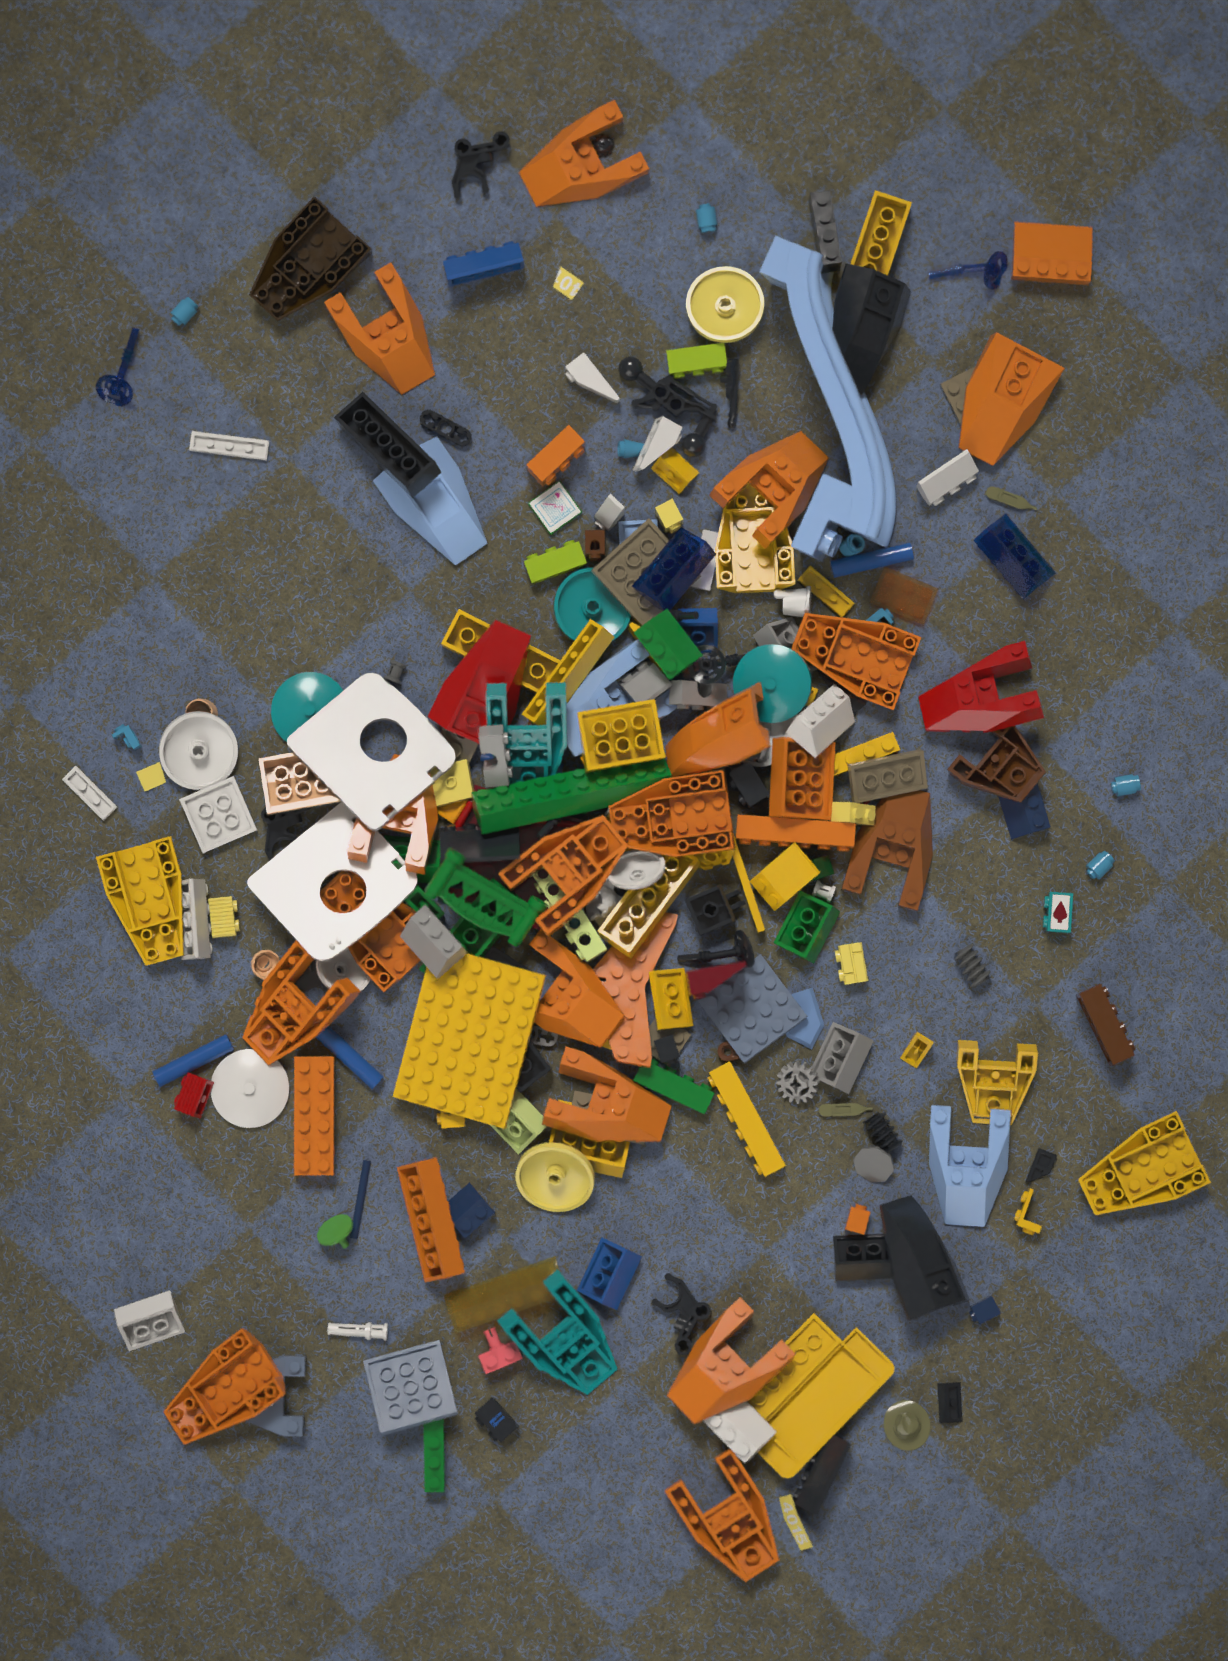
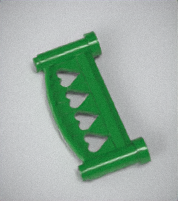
(453, 872)

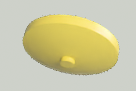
(725, 304)
(555, 1177)

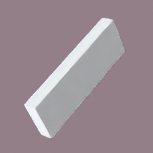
(705, 580)
(89, 793)

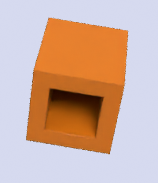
(857, 1219)

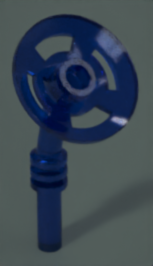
(989, 268)
(118, 381)

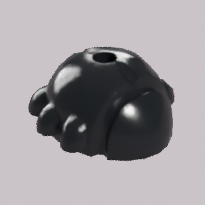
(603, 150)

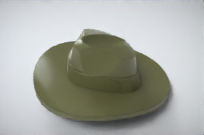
(907, 1425)

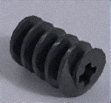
(883, 1132)

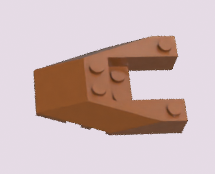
(898, 837)

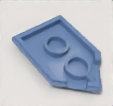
(810, 1028)

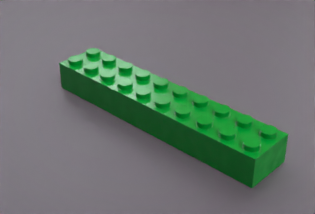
(562, 794)

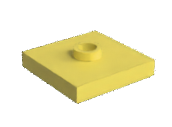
(454, 784)

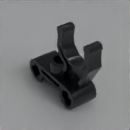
(475, 155)
(277, 827)
(688, 1317)

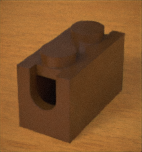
(594, 540)

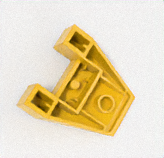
(995, 1083)

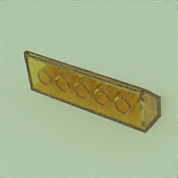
(497, 1295)

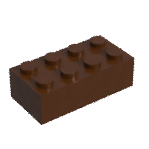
(1105, 1025)

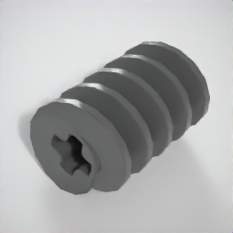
(972, 965)

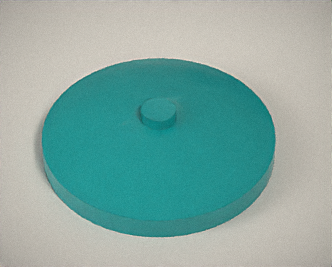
(586, 598)
(783, 679)
(300, 700)

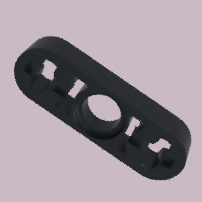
(456, 439)

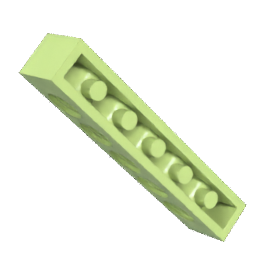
(587, 952)

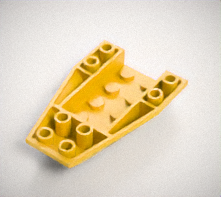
(740, 559)
(147, 897)
(1145, 1169)

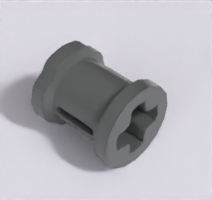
(395, 672)

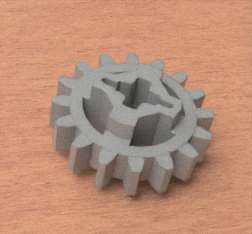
(791, 1087)

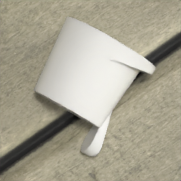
(795, 601)

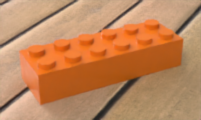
(789, 830)
(314, 1115)
(430, 1220)

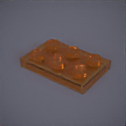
(903, 595)

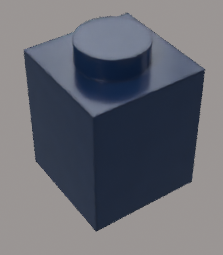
(984, 1310)

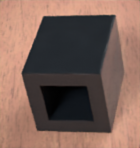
(667, 1049)

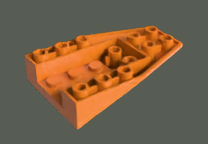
(1004, 397)
(677, 816)

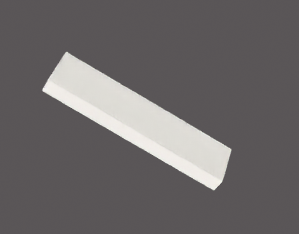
(229, 445)

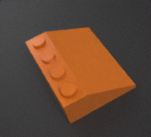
(1052, 253)
(799, 782)

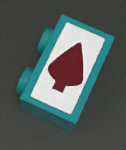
(1058, 912)

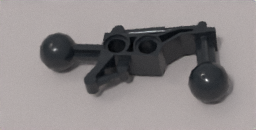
(693, 443)

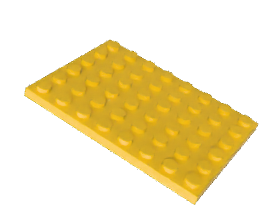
(470, 1039)

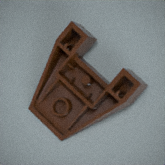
(1005, 770)

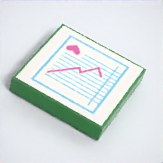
(555, 507)

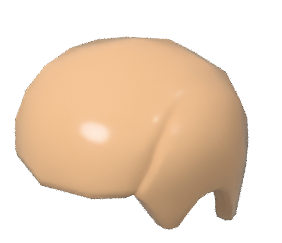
(260, 960)

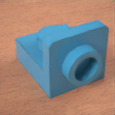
(887, 615)
(130, 739)

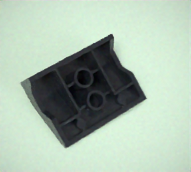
(478, 846)

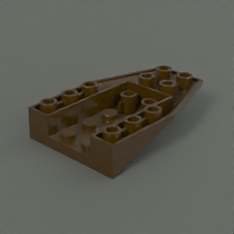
(307, 261)

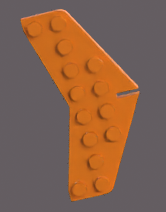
(626, 985)

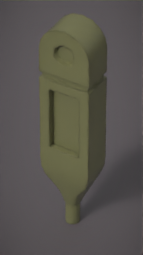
(1008, 498)
(850, 1109)

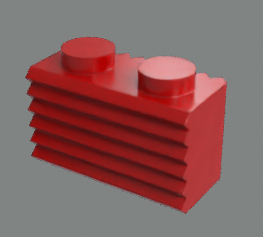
(193, 1095)

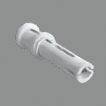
(368, 1331)

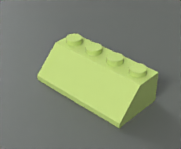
(523, 1124)

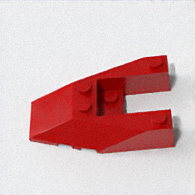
(971, 697)

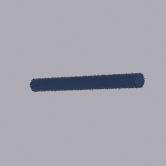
(360, 1199)

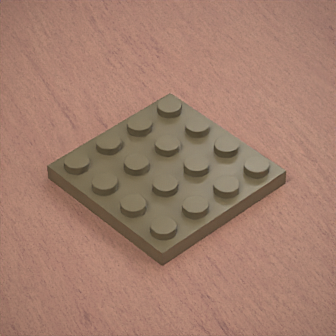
(627, 564)

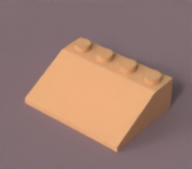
(291, 784)

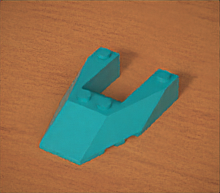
(533, 748)
(573, 1349)

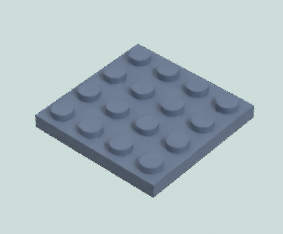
(752, 1009)
(410, 1387)

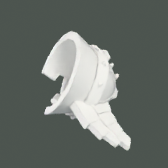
(603, 903)

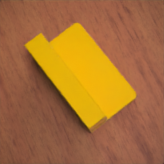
(674, 470)

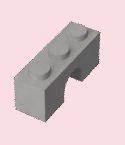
(685, 694)
(494, 741)

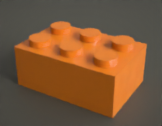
(556, 456)

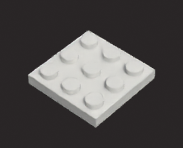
(218, 814)

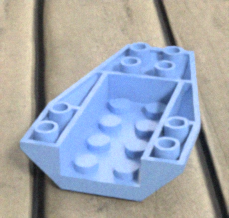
(439, 511)

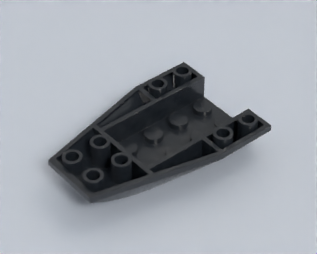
(867, 319)
(919, 1260)

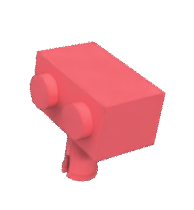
(499, 1353)

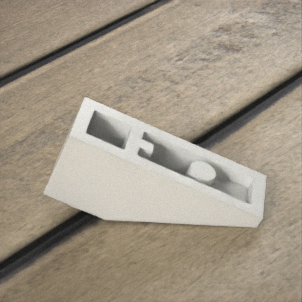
(587, 376)
(661, 438)
(609, 513)

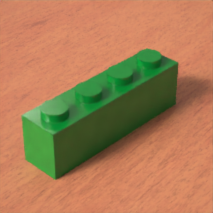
(675, 1087)
(434, 1456)

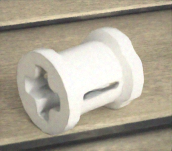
(823, 891)

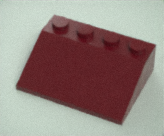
(707, 979)

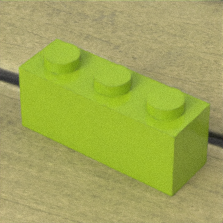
(696, 360)
(555, 562)

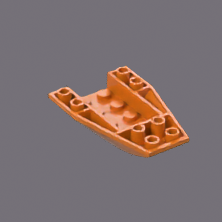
(858, 654)
(719, 736)
(382, 950)
(226, 1389)

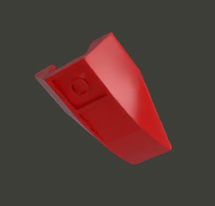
(493, 659)

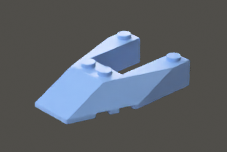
(602, 690)
(965, 1175)

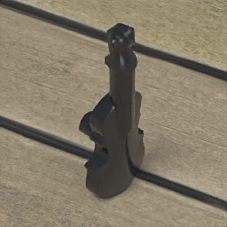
(731, 379)

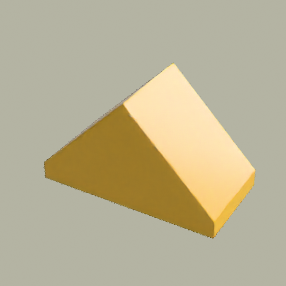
(916, 1049)

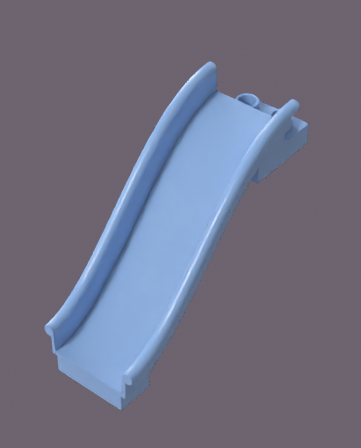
(870, 502)

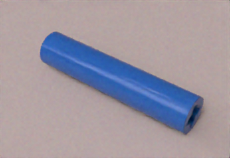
(872, 560)
(350, 1057)
(193, 1060)

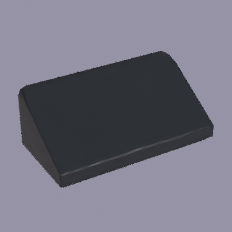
(949, 1402)

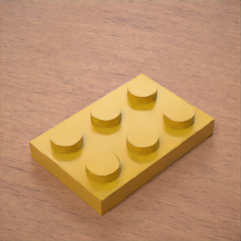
(671, 998)

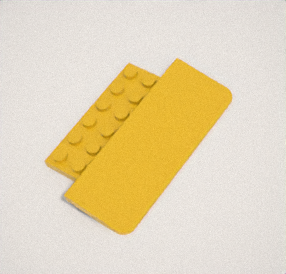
(817, 1392)

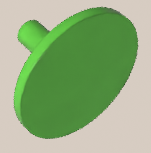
(335, 1231)

